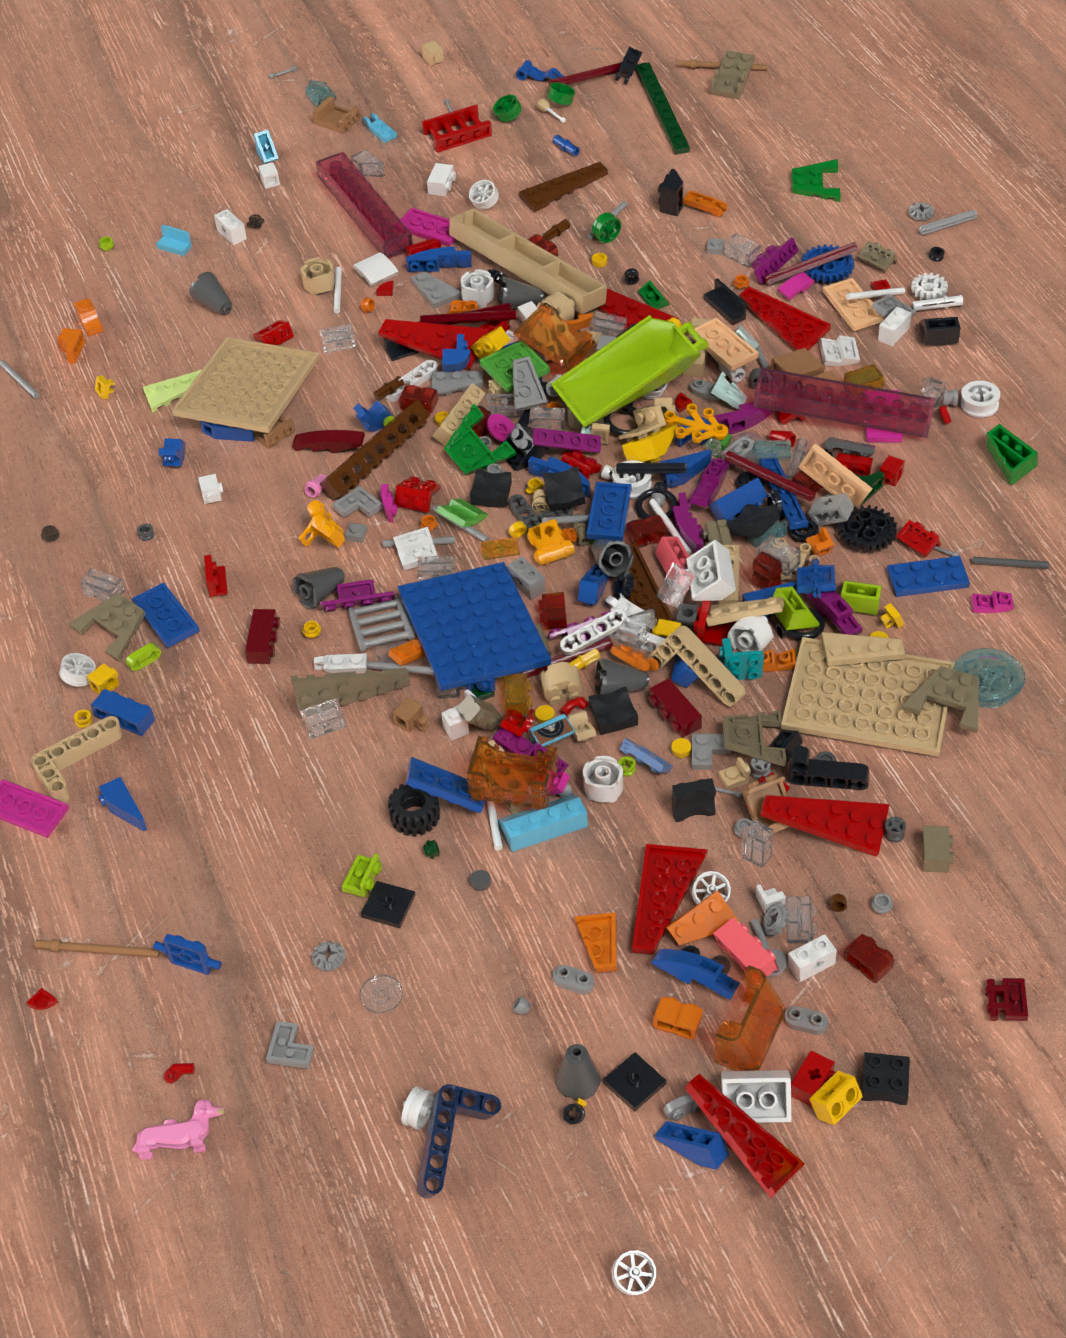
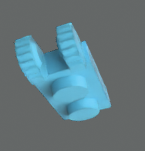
(379, 128)

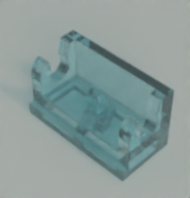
(772, 449)

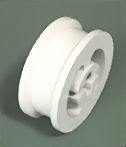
(980, 399)
(639, 482)

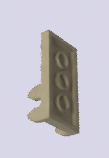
(732, 74)

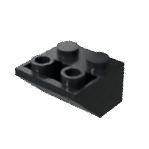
(671, 194)
(940, 330)
(522, 442)

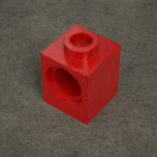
(893, 470)

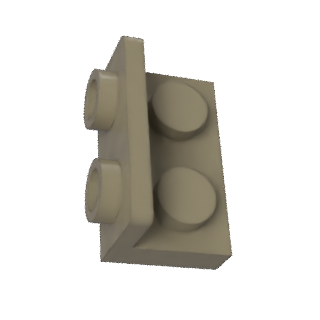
(877, 256)

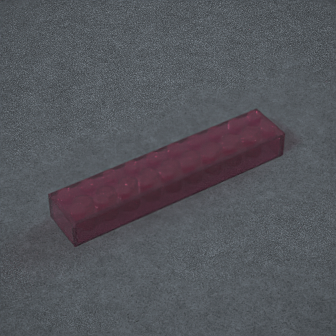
(364, 205)
(844, 402)

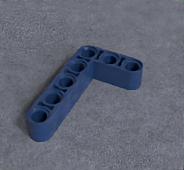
(445, 1130)

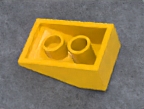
(651, 446)

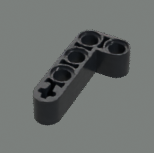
(826, 773)

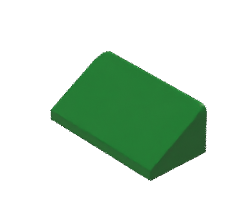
(653, 296)

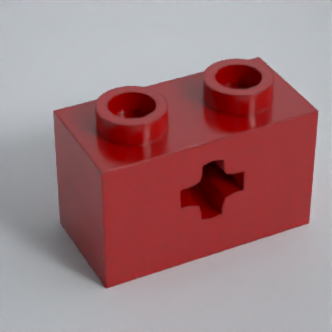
(811, 1077)

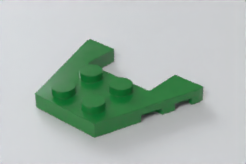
(809, 180)
(469, 450)

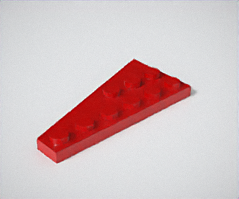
(628, 308)
(791, 324)
(431, 337)
(844, 822)
(664, 883)
(757, 1149)

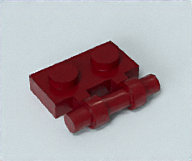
(1014, 999)

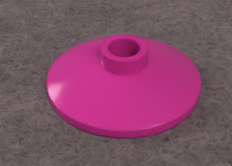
(500, 426)

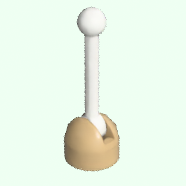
(543, 105)

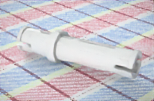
(937, 303)

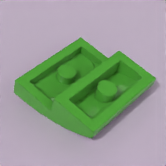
(462, 512)

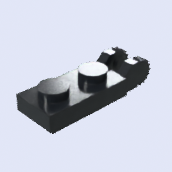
(629, 64)

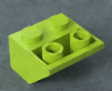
(862, 596)
(795, 611)

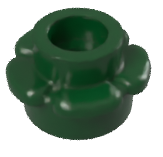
(431, 849)

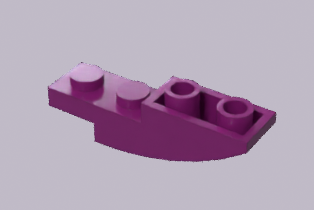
(744, 418)
(710, 483)
(686, 524)
(837, 611)
(520, 745)

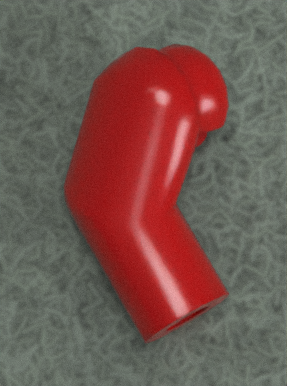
(571, 704)
(176, 1070)

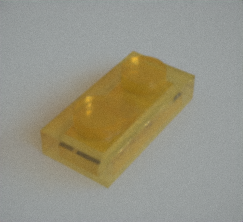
(500, 548)

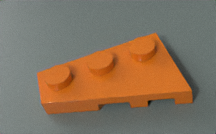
(701, 920)
(600, 939)

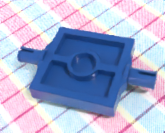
(816, 578)
(187, 954)

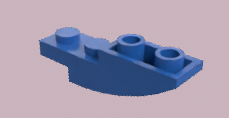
(437, 258)
(539, 467)
(691, 966)

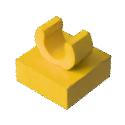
(103, 387)
(892, 617)

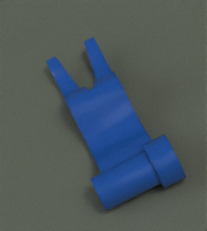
(529, 70)

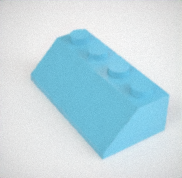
(537, 826)

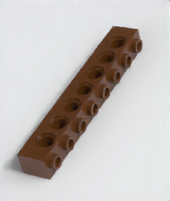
(332, 483)

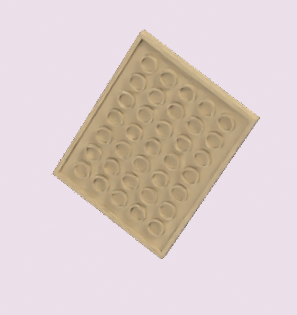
(246, 384)
(864, 701)

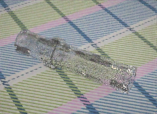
(798, 455)

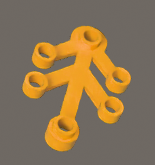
(715, 430)

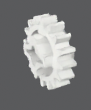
(928, 286)

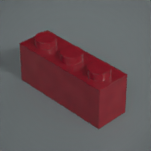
(262, 636)
(675, 708)

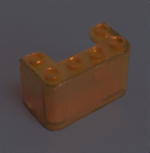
(511, 776)

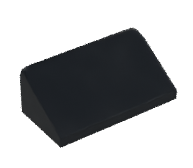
(787, 739)

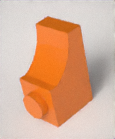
(88, 317)
(71, 342)

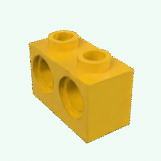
(490, 343)
(836, 1097)

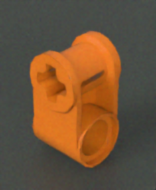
(462, 306)

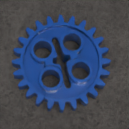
(829, 271)

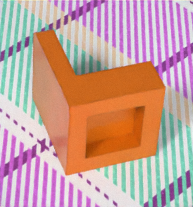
(820, 543)

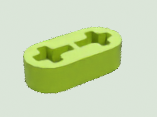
(143, 656)

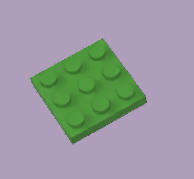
(500, 363)

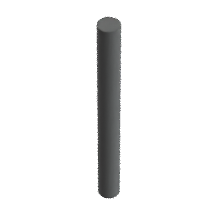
(1011, 562)

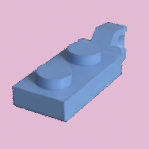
(645, 756)

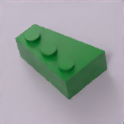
(1011, 453)

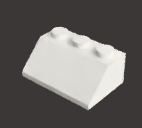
(712, 573)
(760, 1093)

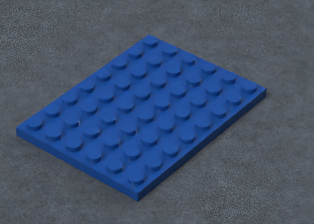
(473, 626)

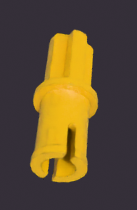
(586, 659)

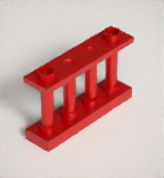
(458, 137)

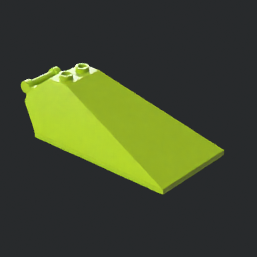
(628, 368)

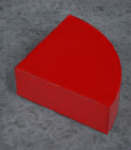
(880, 285)
(385, 289)
(681, 402)
(945, 415)
(42, 1000)

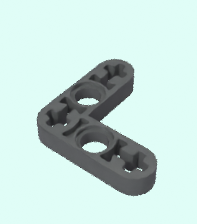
(533, 519)

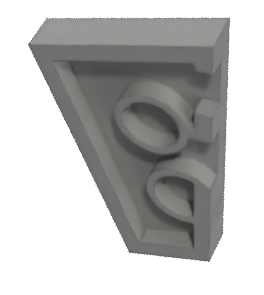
(435, 290)
(454, 381)
(526, 385)

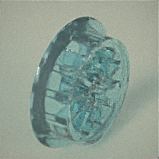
(999, 679)

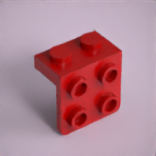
(415, 494)
(710, 634)

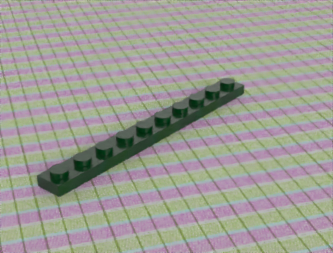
(662, 108)

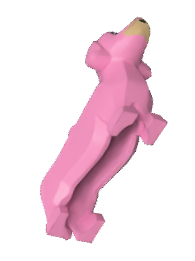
(178, 1135)

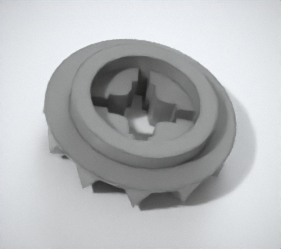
(916, 213)
(773, 926)
(334, 960)

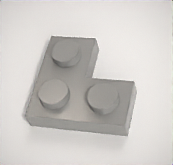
(888, 303)
(358, 499)
(703, 747)
(284, 1049)

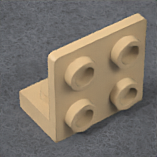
(648, 420)

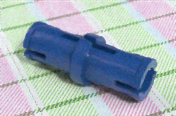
(566, 145)

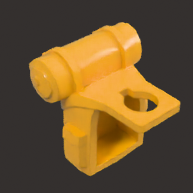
(322, 525)
(549, 543)

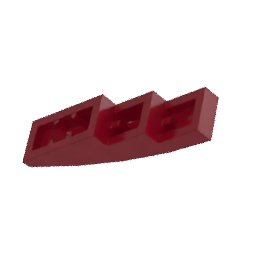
(329, 439)

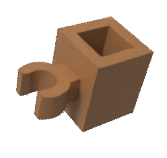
(409, 715)

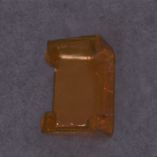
(555, 338)
(747, 1044)

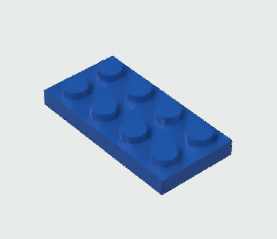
(609, 511)
(928, 576)
(166, 615)
(441, 784)

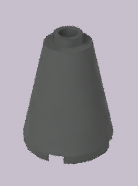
(210, 293)
(518, 293)
(612, 556)
(317, 585)
(615, 675)
(578, 1074)

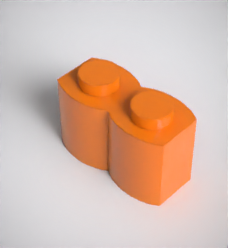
(678, 1017)

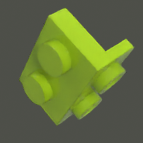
(362, 875)

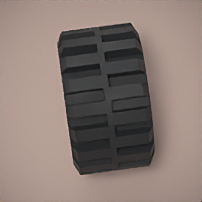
(413, 821)

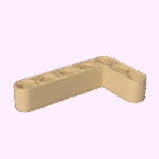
(702, 662)
(71, 750)

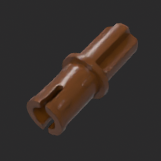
(556, 230)
(388, 388)

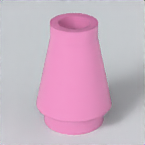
(313, 487)

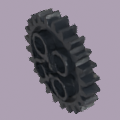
(867, 529)

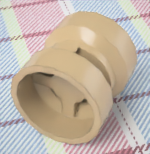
(540, 501)

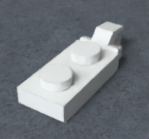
(623, 604)
(341, 663)

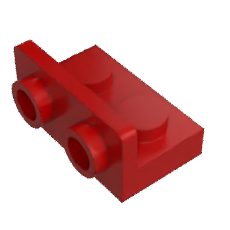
(275, 333)
(857, 464)
(918, 538)
(215, 577)
(516, 722)

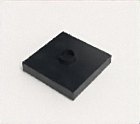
(388, 904)
(634, 1081)

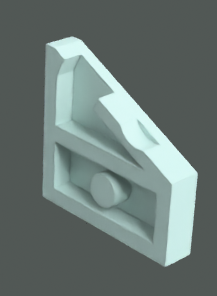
(728, 392)

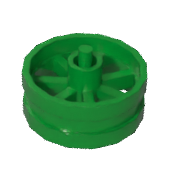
(561, 93)
(507, 108)
(607, 226)

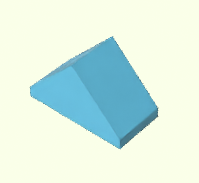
(265, 146)

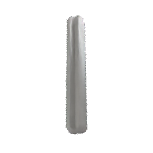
(947, 222)

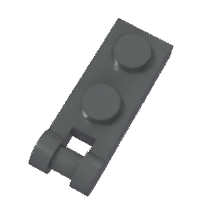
(849, 446)

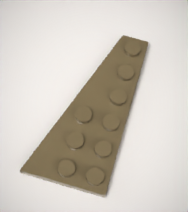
(346, 686)

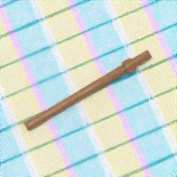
(694, 63)
(57, 945)

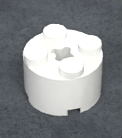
(477, 287)
(750, 634)
(603, 779)

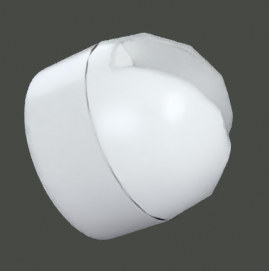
(606, 473)

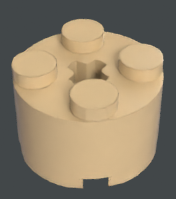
(317, 276)
(561, 304)
(561, 683)

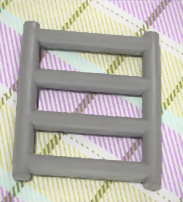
(361, 633)

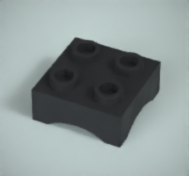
(491, 488)
(564, 489)
(753, 521)
(613, 711)
(693, 799)
(885, 1078)

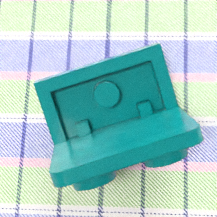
(741, 664)

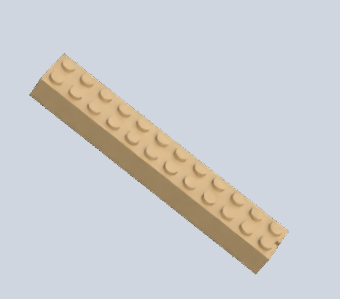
(527, 260)

